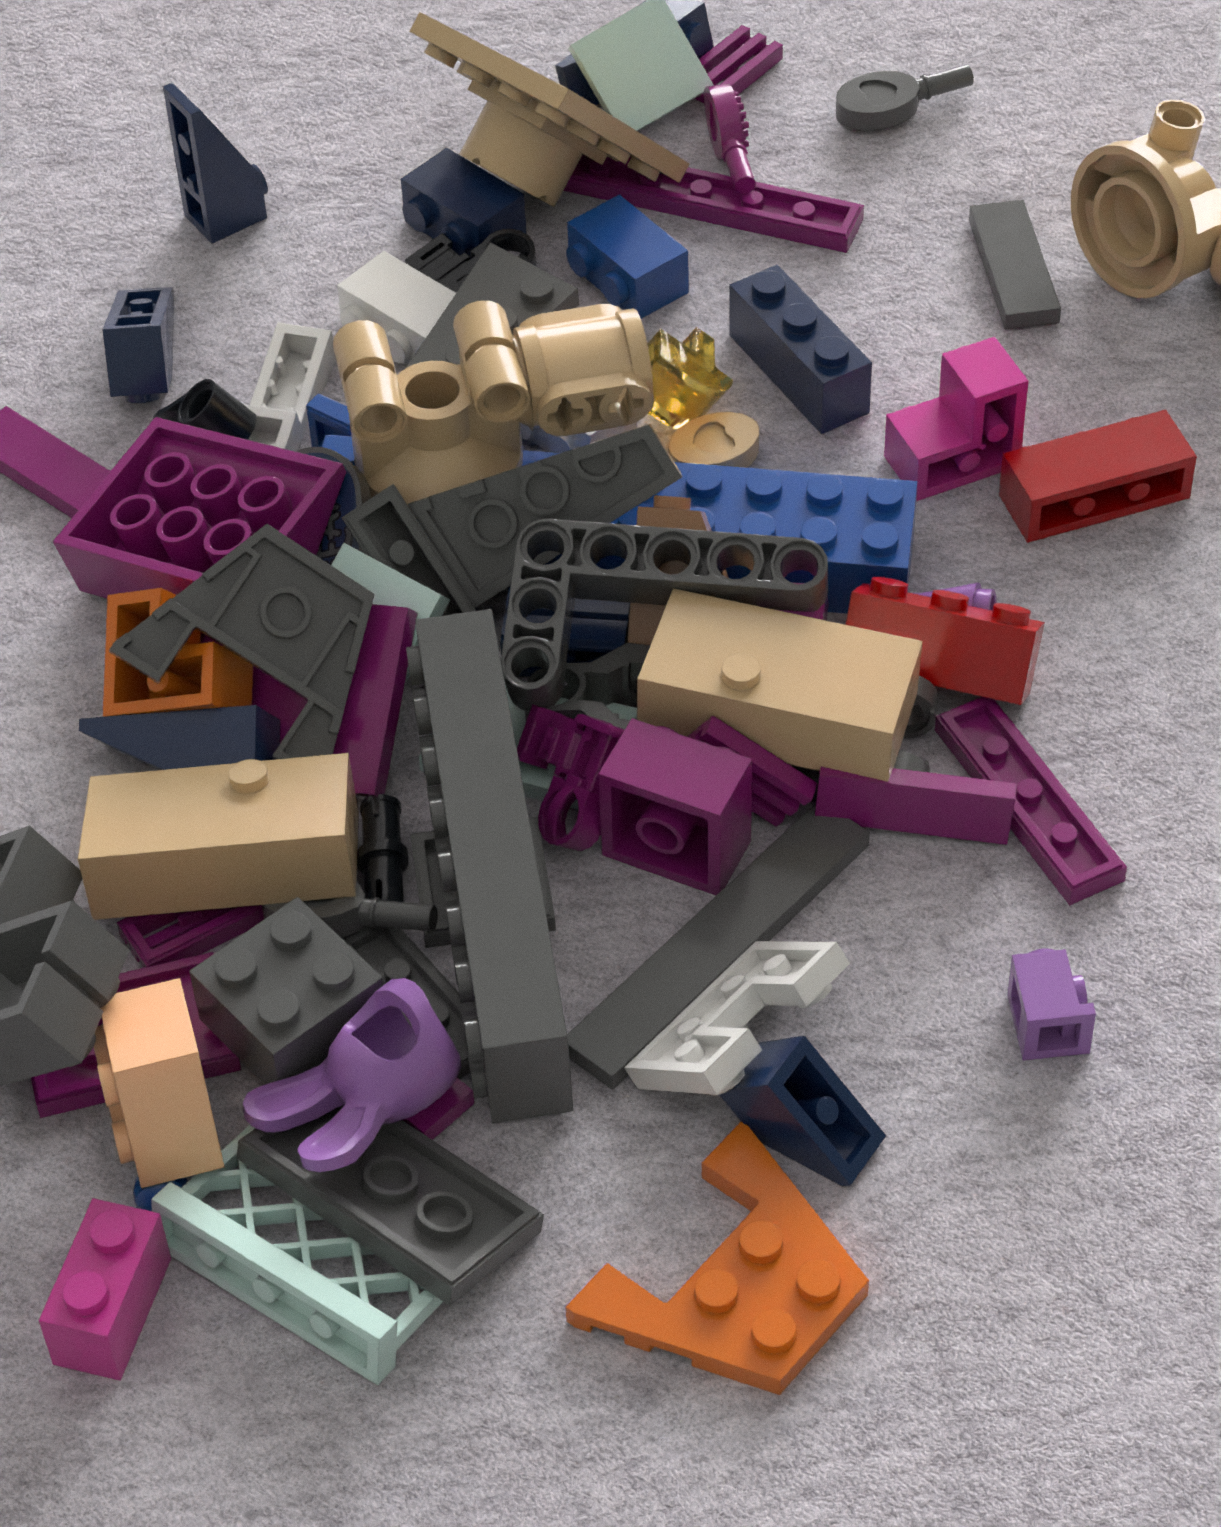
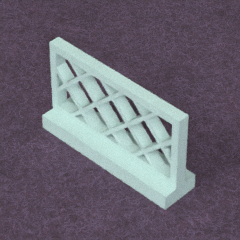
(274, 1281)

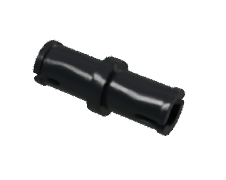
(382, 854)

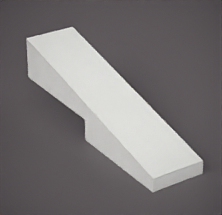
(291, 376)

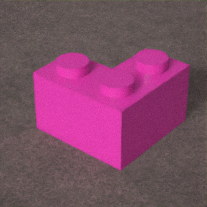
(966, 427)

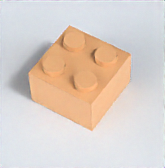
(156, 1085)

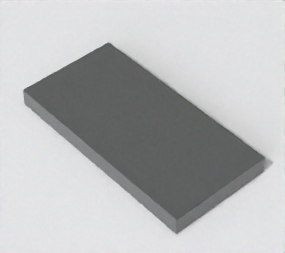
(404, 1203)

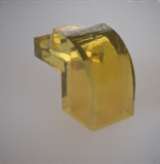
(684, 377)

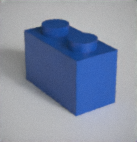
(627, 257)

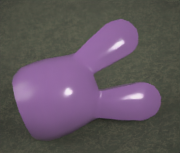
(373, 1069)

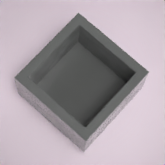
(282, 992)

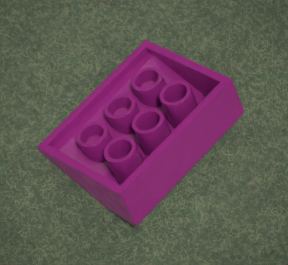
(186, 503)

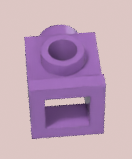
(1049, 1006)

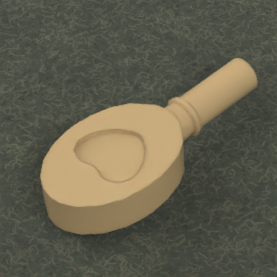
(716, 440)

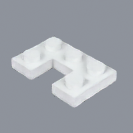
(711, 1038)

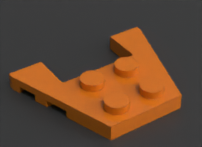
(760, 1297)

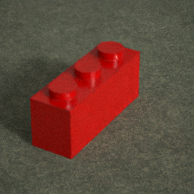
(1096, 475)
(962, 644)

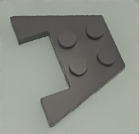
(280, 615)

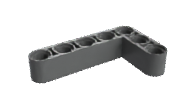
(637, 581)

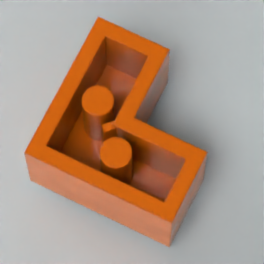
(197, 679)

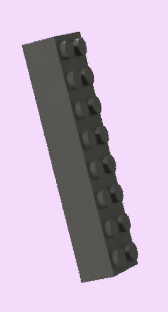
(489, 870)

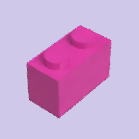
(105, 1289)

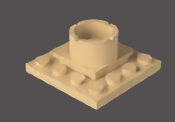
(535, 127)

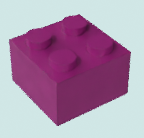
(675, 806)

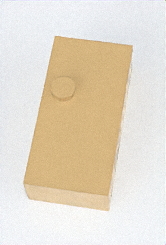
(782, 680)
(220, 836)

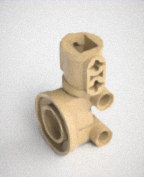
(1149, 208)
(463, 421)

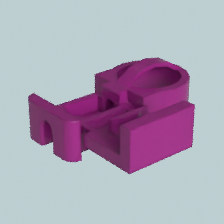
(580, 756)

